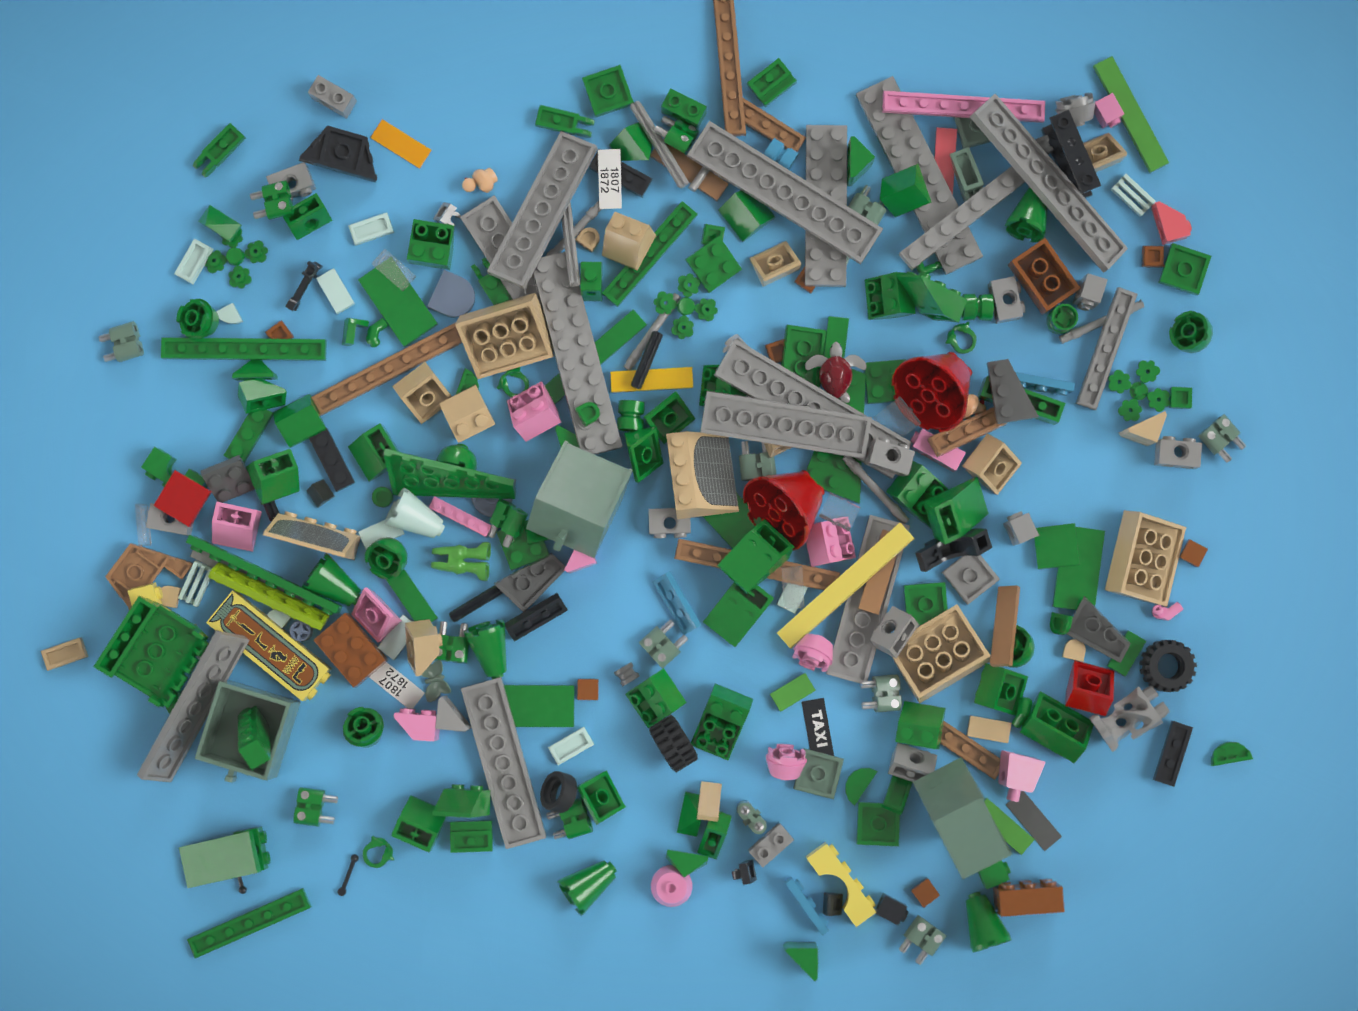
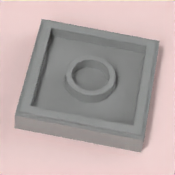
(970, 577)

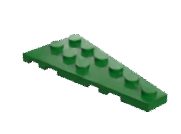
(829, 468)
(441, 479)

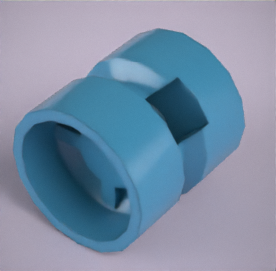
(782, 156)

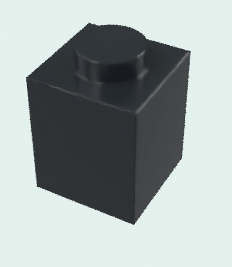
(891, 909)

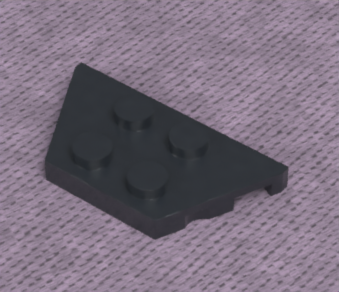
(342, 153)

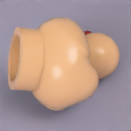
(482, 179)
(974, 406)

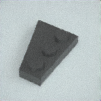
(1008, 394)
(531, 581)
(1097, 632)

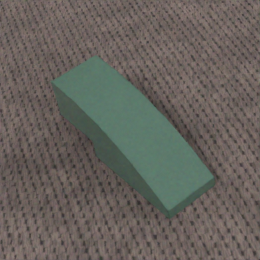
(966, 173)

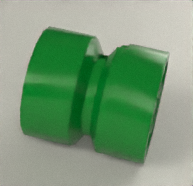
(981, 307)
(1062, 319)
(630, 415)

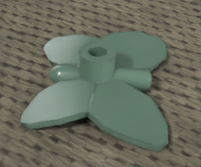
(437, 684)

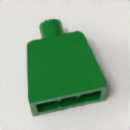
(591, 281)

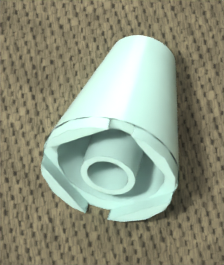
(414, 516)

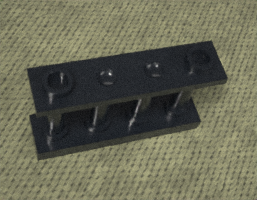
(1071, 153)

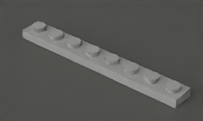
(961, 218)

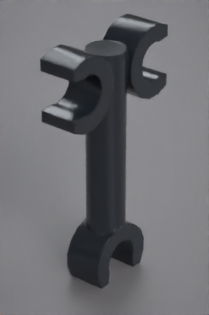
(309, 273)

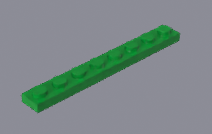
(244, 349)
(255, 572)

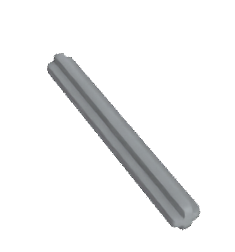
(660, 146)
(570, 247)

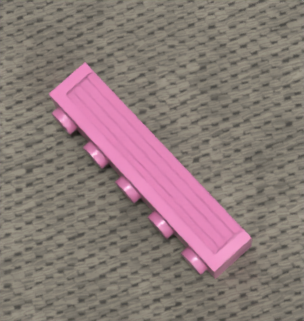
(460, 516)

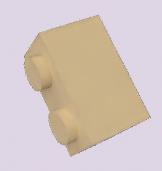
(627, 240)
(422, 392)
(467, 413)
(992, 463)
(421, 644)

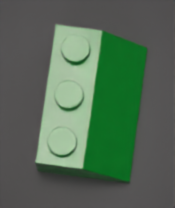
(1057, 727)

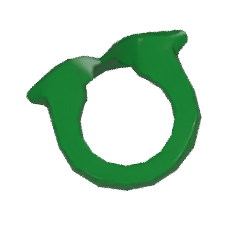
(951, 337)
(513, 372)
(388, 853)

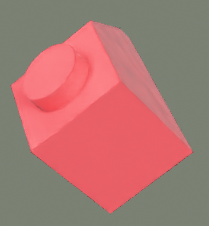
(1170, 223)

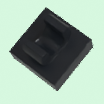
(746, 872)

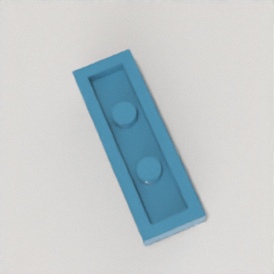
(1042, 384)
(676, 603)
(807, 904)

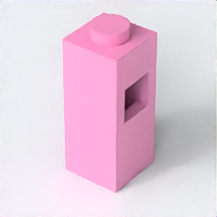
(949, 460)

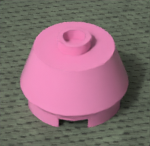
(814, 652)
(785, 761)
(671, 887)

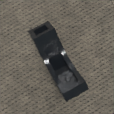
(935, 552)

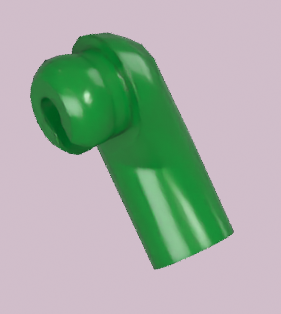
(373, 332)
(1023, 710)

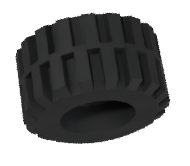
(1185, 665)
(673, 743)

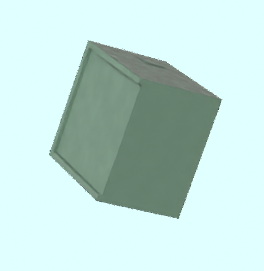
(578, 500)
(220, 732)
(962, 818)

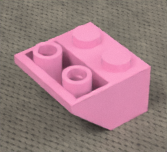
(533, 411)
(235, 526)
(829, 544)
(418, 725)

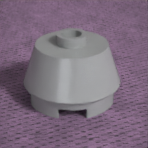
(1080, 107)

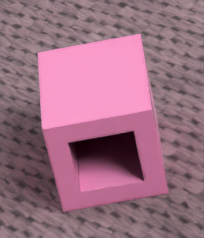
(1108, 111)

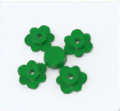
(235, 257)
(685, 306)
(1139, 390)

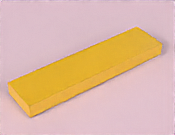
(655, 380)

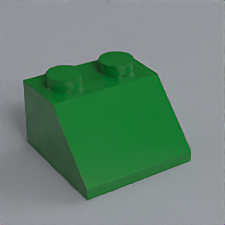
(1000, 689)
(920, 725)
(463, 802)

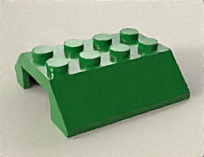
(153, 651)

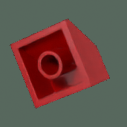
(1090, 688)

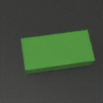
(792, 692)

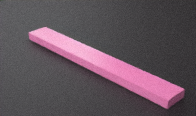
(956, 105)

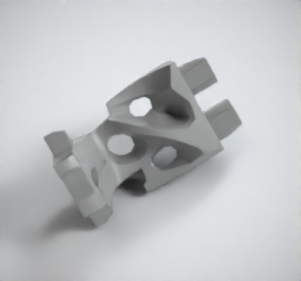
(1141, 712)

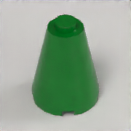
(1028, 218)
(332, 582)
(489, 647)
(587, 885)
(984, 923)

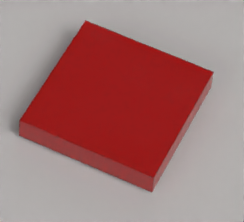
(182, 498)

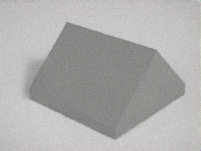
(450, 717)

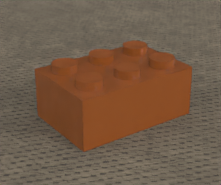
(1044, 276)
(351, 650)
(1028, 898)

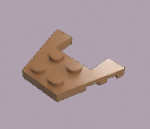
(141, 567)

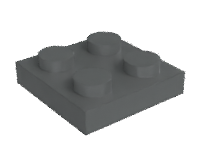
(228, 479)

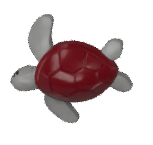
(836, 371)

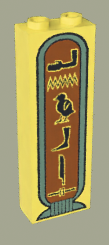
(271, 646)

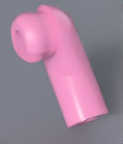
(1166, 613)

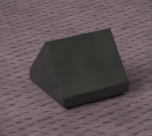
(320, 493)
(832, 904)

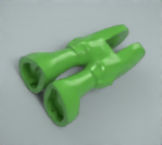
(456, 561)

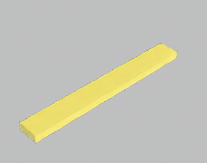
(845, 585)

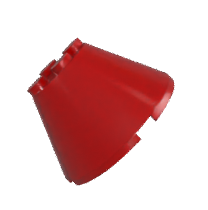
(934, 389)
(786, 503)

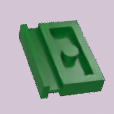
(771, 82)
(471, 836)

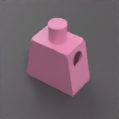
(1019, 773)

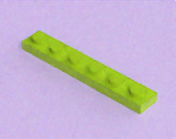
(269, 596)

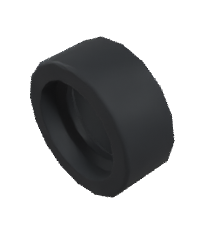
(567, 794)

